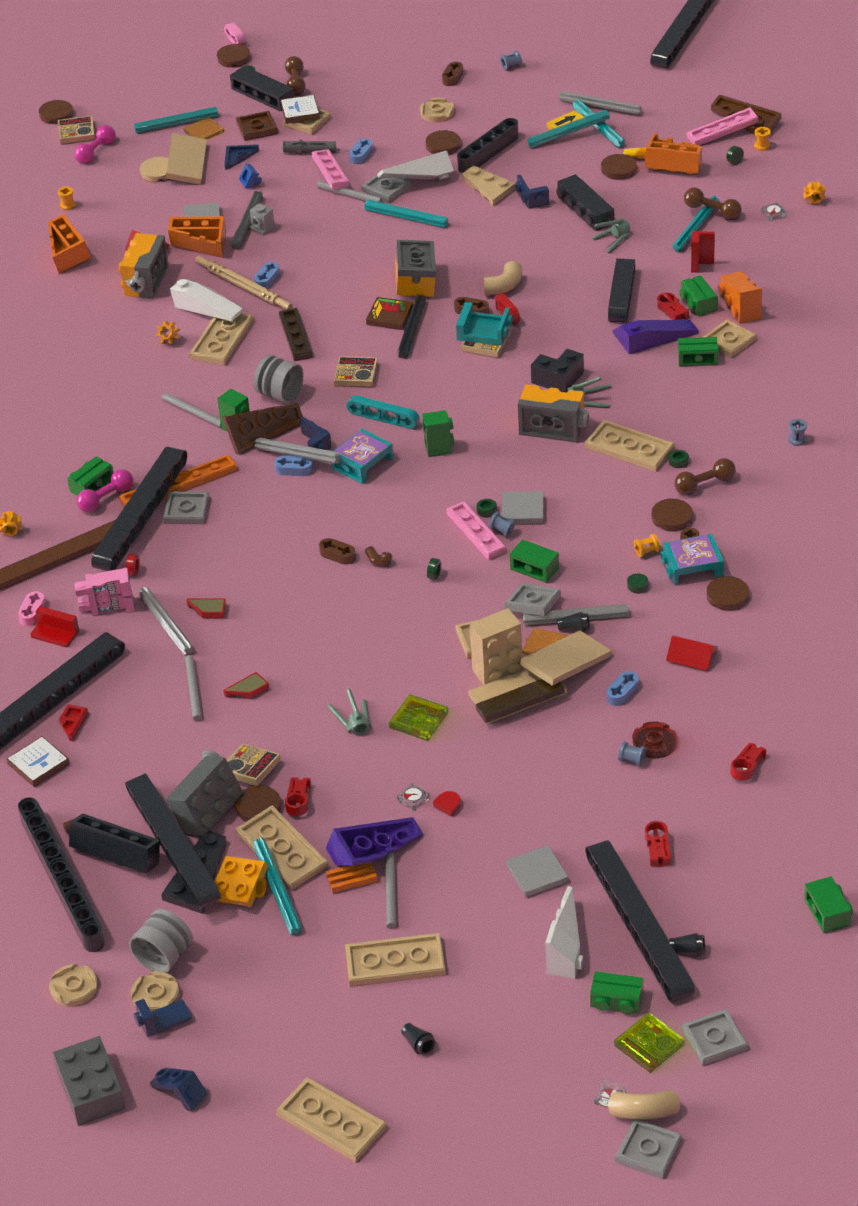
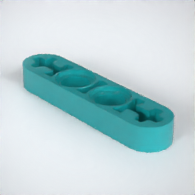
(404, 417)

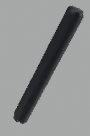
(411, 326)

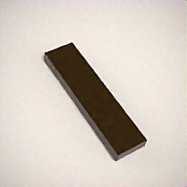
(295, 334)
(518, 699)

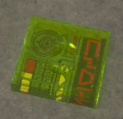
(418, 717)
(649, 1042)

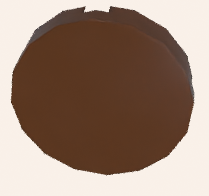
(233, 55)
(55, 111)
(442, 141)
(618, 166)
(672, 514)
(727, 592)
(255, 800)

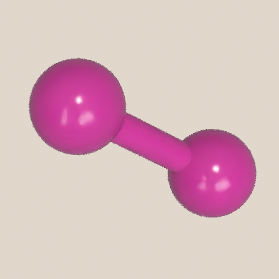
(85, 153)
(89, 500)

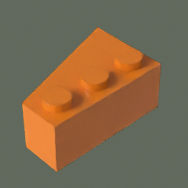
(673, 156)
(199, 234)
(66, 244)
(741, 296)

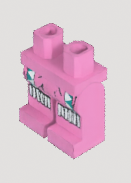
(105, 592)

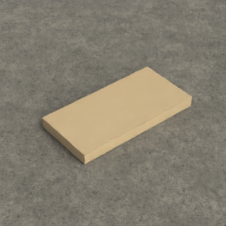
(186, 158)
(221, 339)
(629, 445)
(565, 657)
(504, 685)
(291, 852)
(395, 959)
(331, 1119)

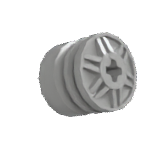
(278, 378)
(161, 941)

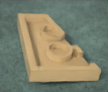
(488, 184)

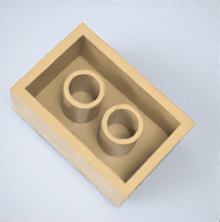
(496, 646)

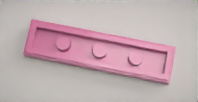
(723, 127)
(330, 169)
(476, 530)

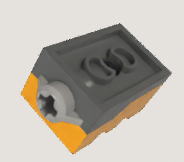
(144, 265)
(415, 268)
(552, 413)

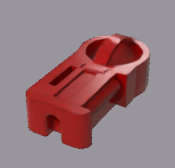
(502, 302)
(672, 309)
(748, 760)
(297, 793)
(658, 846)

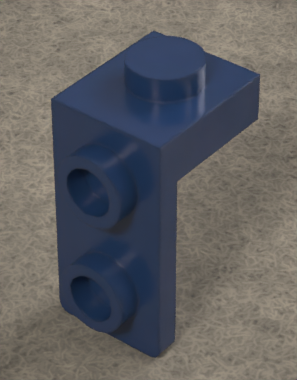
(532, 197)
(319, 437)
(162, 1018)
(183, 1083)

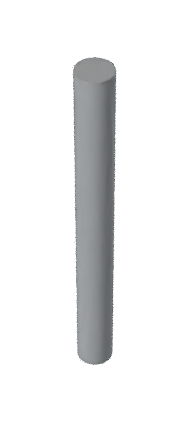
(348, 192)
(191, 409)
(193, 689)
(390, 891)

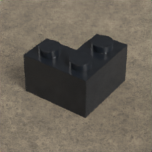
(559, 372)

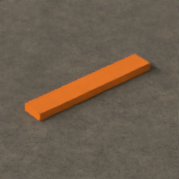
(195, 476)

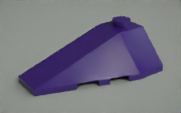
(650, 333)
(370, 841)

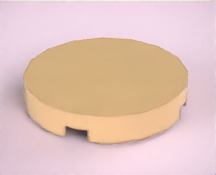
(437, 110)
(154, 169)
(73, 985)
(157, 990)

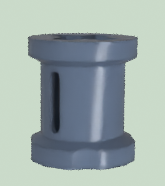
(510, 60)
(797, 432)
(502, 523)
(632, 754)

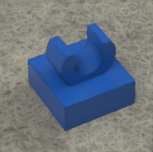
(249, 176)

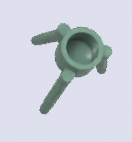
(620, 228)
(579, 387)
(358, 722)

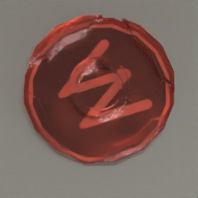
(657, 739)

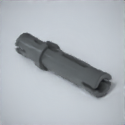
(308, 146)

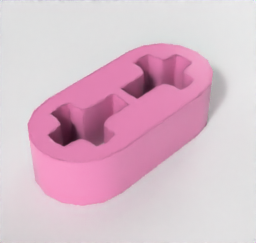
(234, 34)
(27, 607)

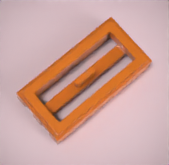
(350, 874)

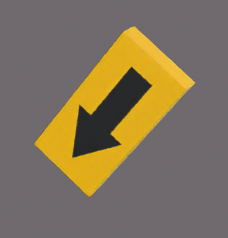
(565, 119)

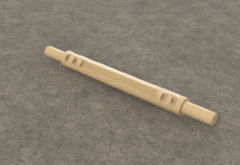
(243, 282)

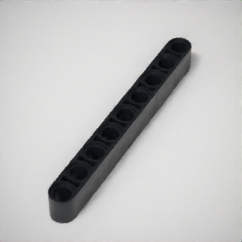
(679, 32)
(139, 509)
(58, 686)
(173, 841)
(61, 875)
(640, 921)

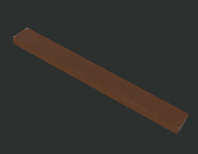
(53, 556)

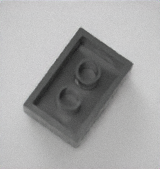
(204, 795)
(89, 1080)

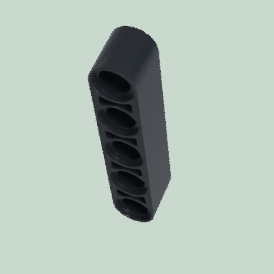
(488, 144)
(621, 290)

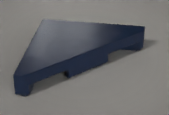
(238, 153)

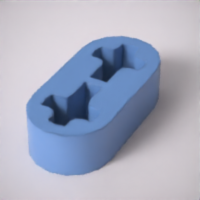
(361, 151)
(267, 274)
(293, 466)
(625, 690)

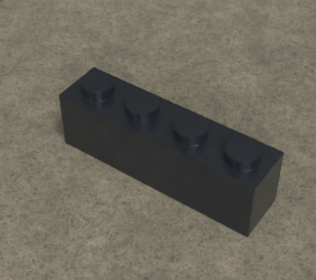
(260, 87)
(584, 201)
(114, 843)

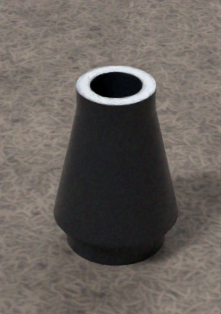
(574, 622)
(689, 944)
(419, 1039)

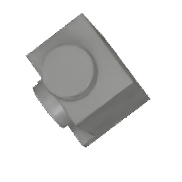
(261, 219)

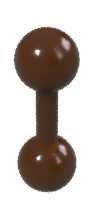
(295, 66)
(695, 198)
(687, 482)

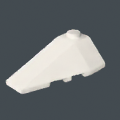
(425, 168)
(203, 300)
(563, 941)

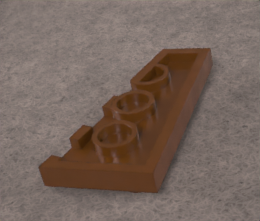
(727, 106)
(261, 423)

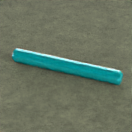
(175, 120)
(603, 127)
(568, 128)
(406, 213)
(693, 226)
(277, 887)

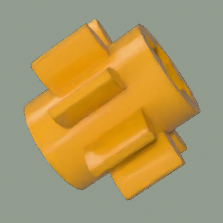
(814, 192)
(172, 335)
(10, 523)

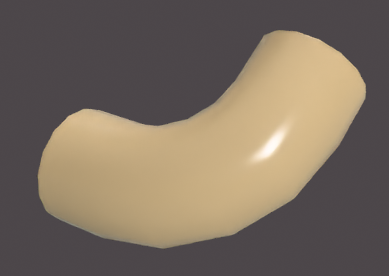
(505, 282)
(644, 1105)

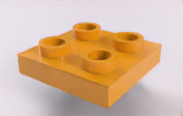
(241, 880)

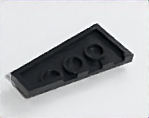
(210, 851)

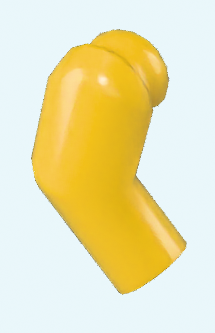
(636, 152)

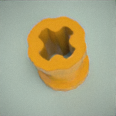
(762, 135)
(66, 196)
(652, 541)

